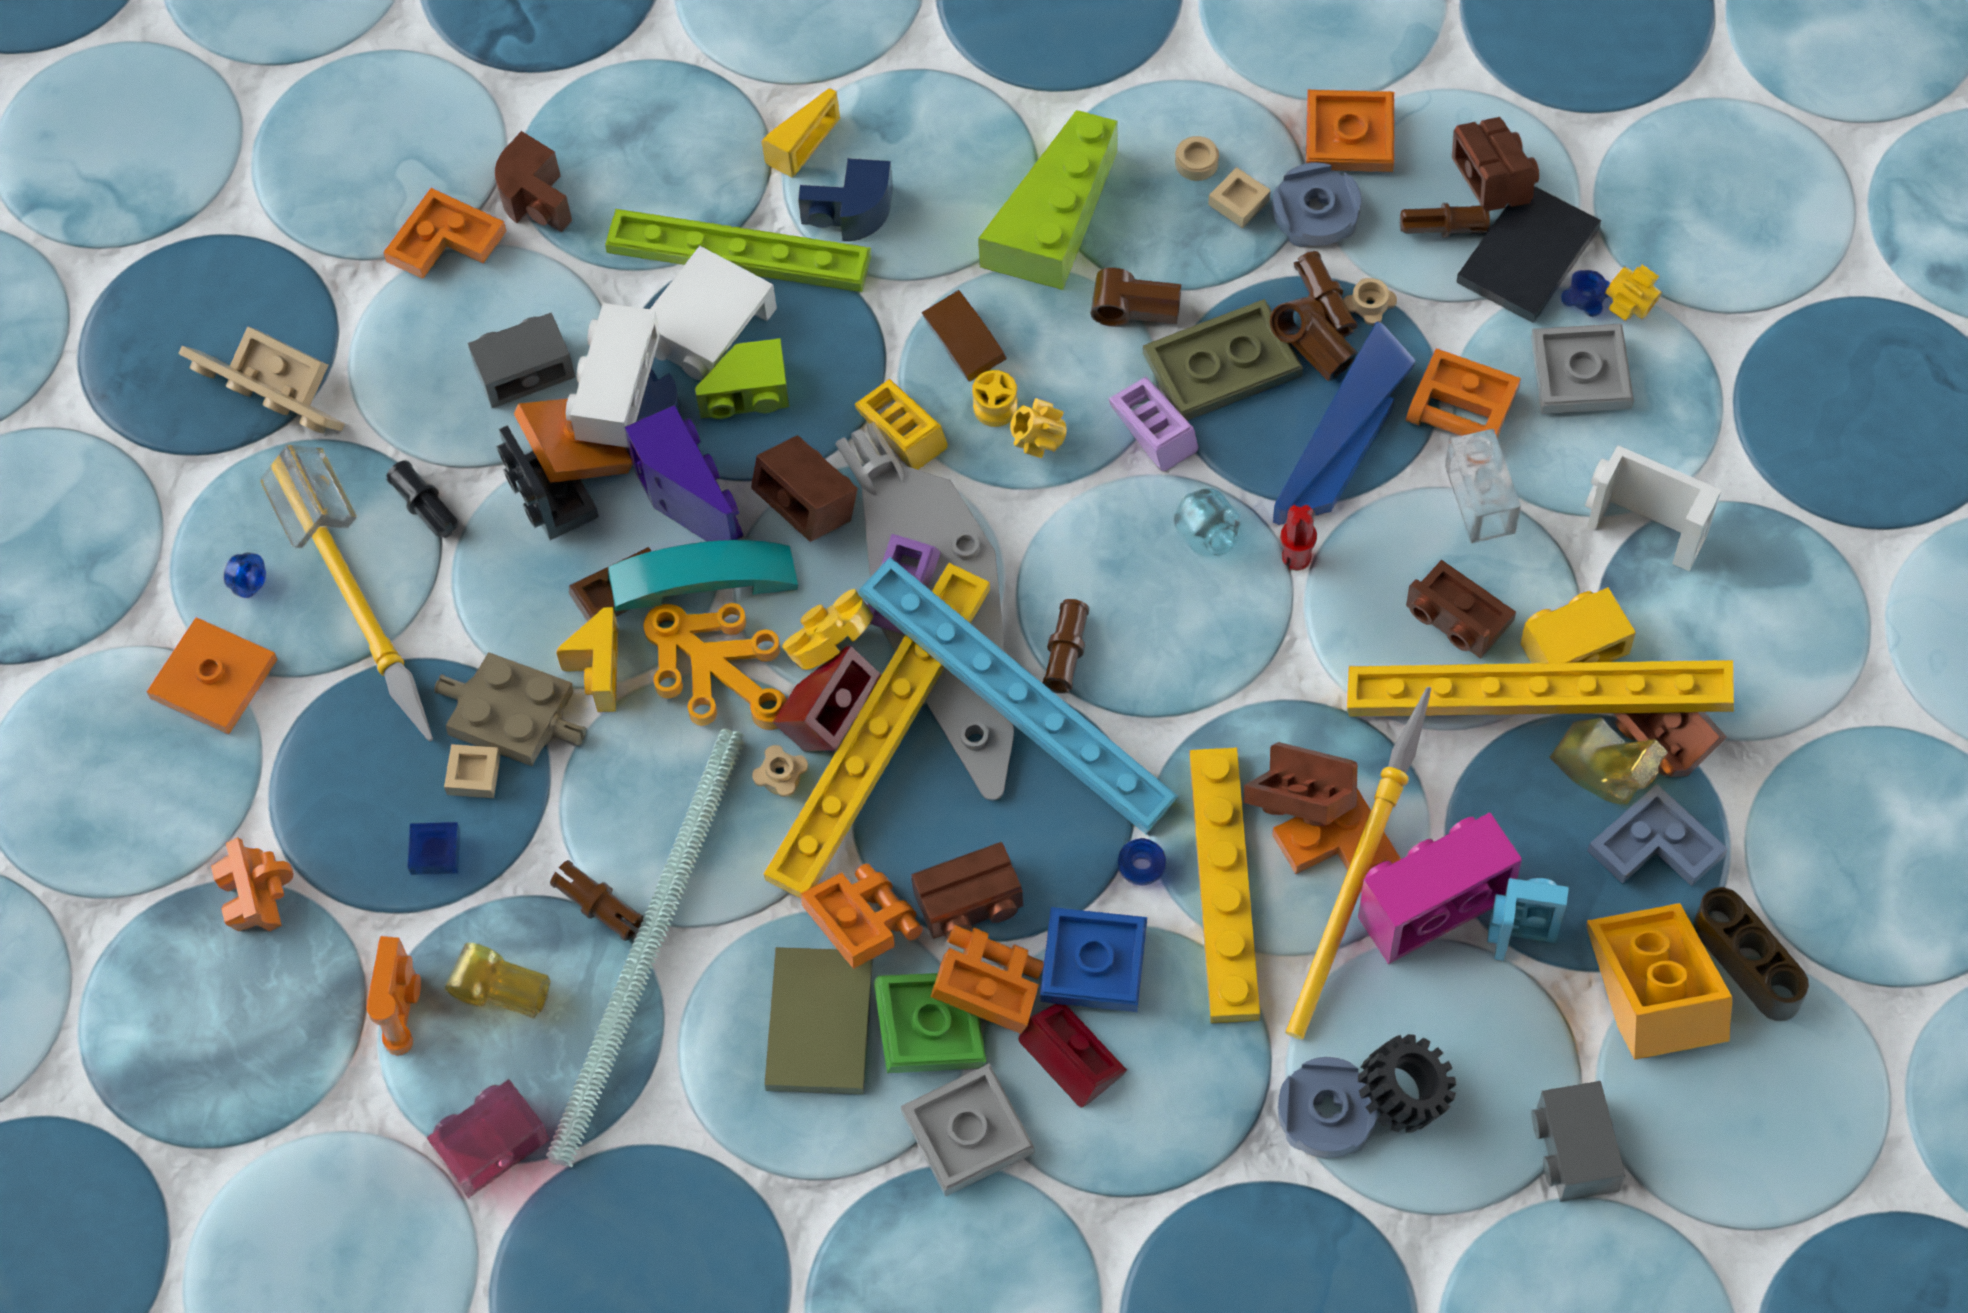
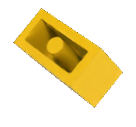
(1582, 631)

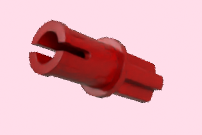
(1298, 537)

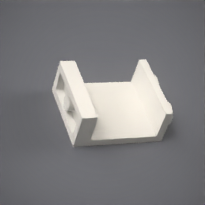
(708, 310)
(1655, 494)

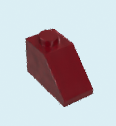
(828, 701)

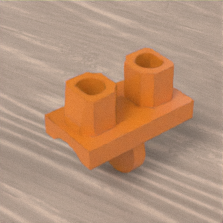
(258, 885)

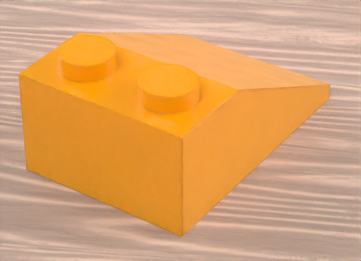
(1660, 981)

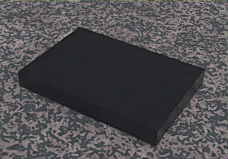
(1528, 253)

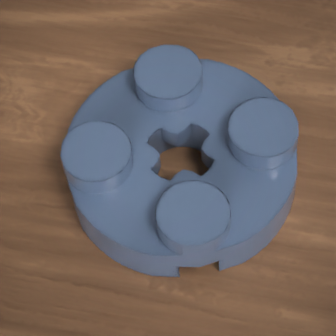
(1312, 226)
(1307, 1128)

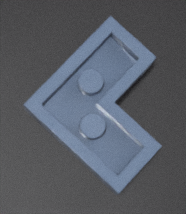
(1657, 827)

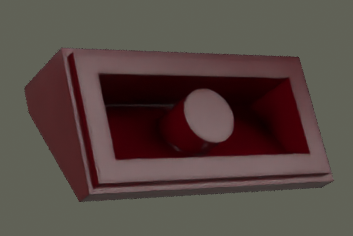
(1070, 1053)

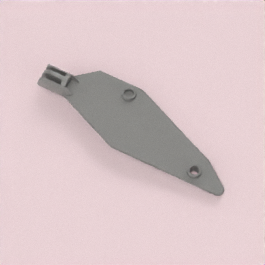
(934, 513)

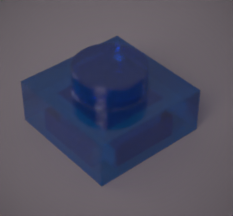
(434, 848)

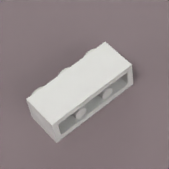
(613, 374)

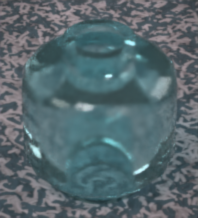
(1208, 522)

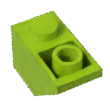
(745, 381)

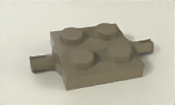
(510, 708)

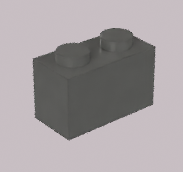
(521, 359)
(1579, 1141)

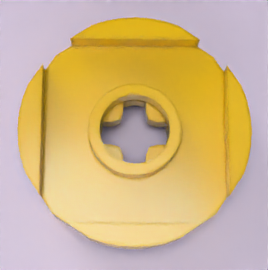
(826, 629)

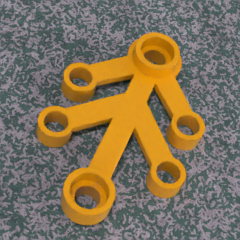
(711, 659)

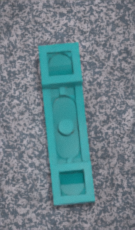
(701, 568)

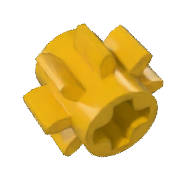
(1633, 292)
(1038, 428)

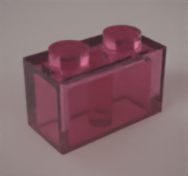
(487, 1137)

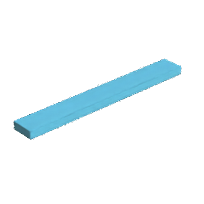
(1018, 695)

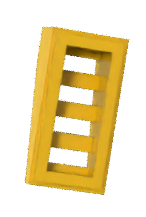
(798, 136)
(916, 446)

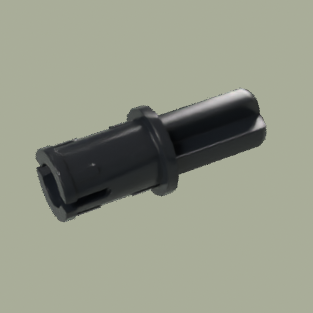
(422, 499)

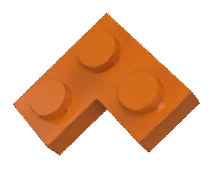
(443, 223)
(1310, 844)

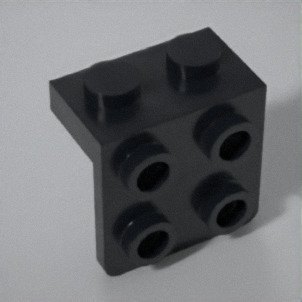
(552, 505)

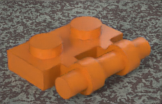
(851, 923)
(983, 988)

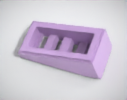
(1170, 444)

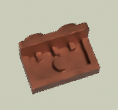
(1459, 609)
(1684, 735)
(1305, 785)

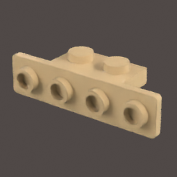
(274, 371)

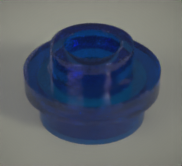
(245, 574)
(1141, 849)

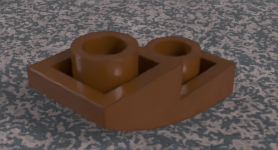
(964, 335)

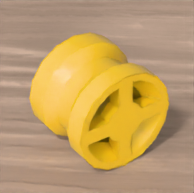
(992, 387)

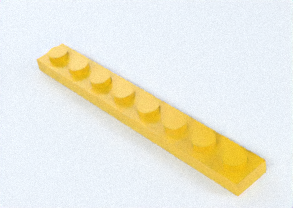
(1543, 688)
(867, 747)

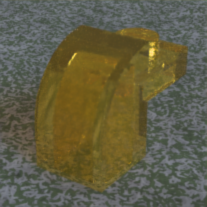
(1605, 763)

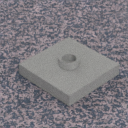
(1582, 368)
(967, 1129)

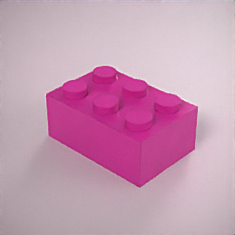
(1437, 886)

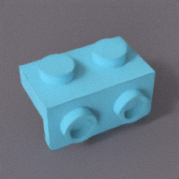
(1527, 911)

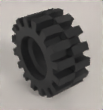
(1391, 1099)

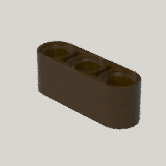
(1752, 976)

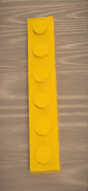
(1224, 886)

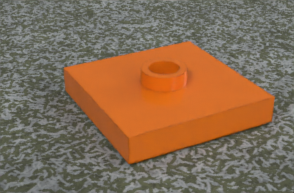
(1351, 129)
(557, 449)
(212, 675)

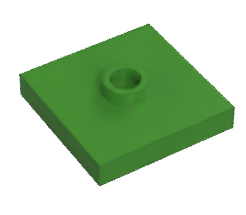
(923, 1031)

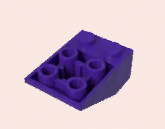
(680, 478)

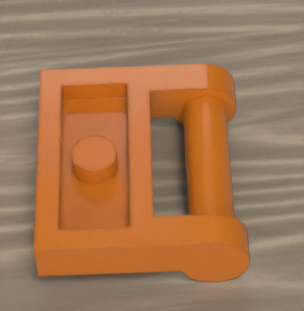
(1467, 387)
(391, 993)

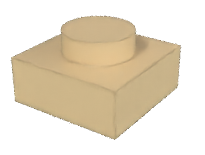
(1239, 197)
(472, 771)

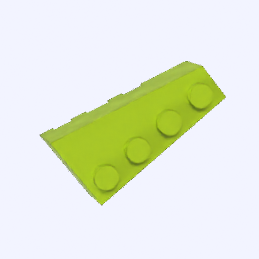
(1051, 208)

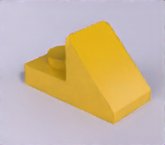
(596, 653)

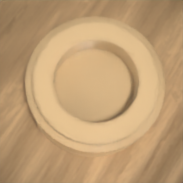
(1196, 158)

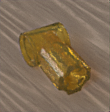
(485, 977)

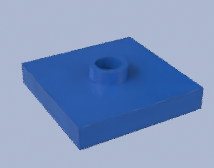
(1093, 959)

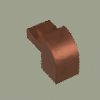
(525, 180)

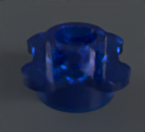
(1590, 282)

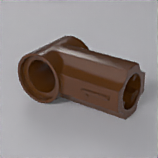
(1122, 297)
(1316, 339)

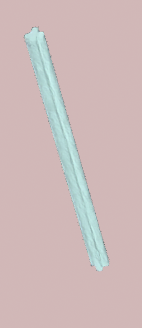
(645, 948)

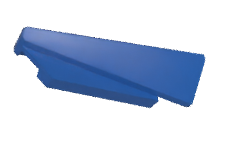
(1347, 426)

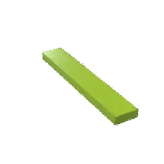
(754, 250)

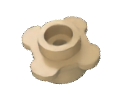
(1372, 290)
(784, 783)

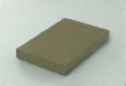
(1221, 361)
(818, 1022)

